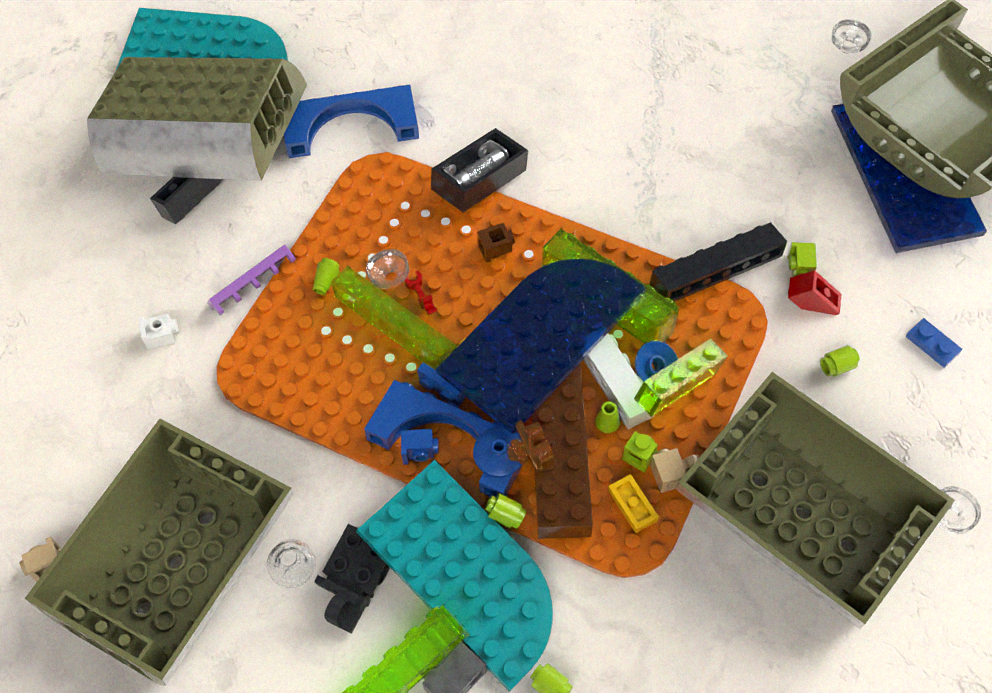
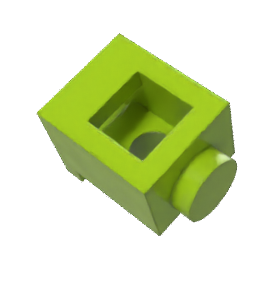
(802, 258)
(642, 447)

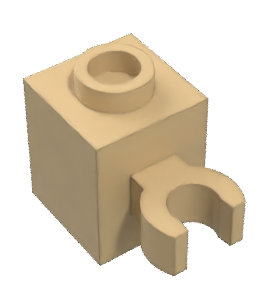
(670, 468)

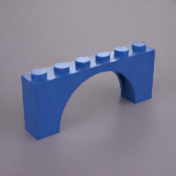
(389, 104)
(408, 408)

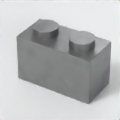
(456, 673)

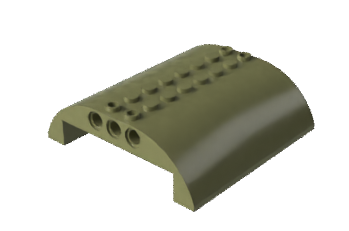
(927, 104)

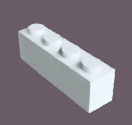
(617, 380)

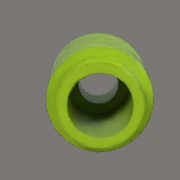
(839, 361)
(505, 511)
(550, 680)

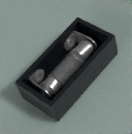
(479, 169)

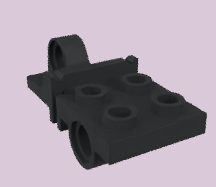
(352, 574)

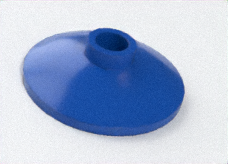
(653, 353)
(491, 461)

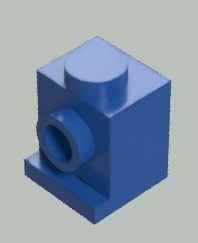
(418, 445)

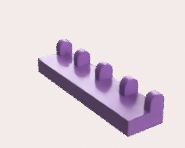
(250, 277)

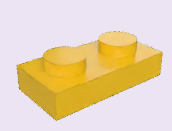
(633, 503)

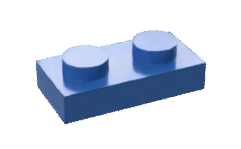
(934, 342)
(431, 380)

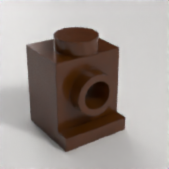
(495, 241)

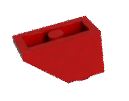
(814, 293)

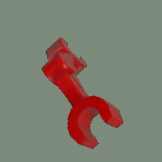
(424, 301)

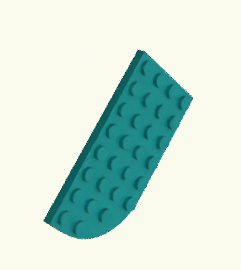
(200, 35)
(467, 562)

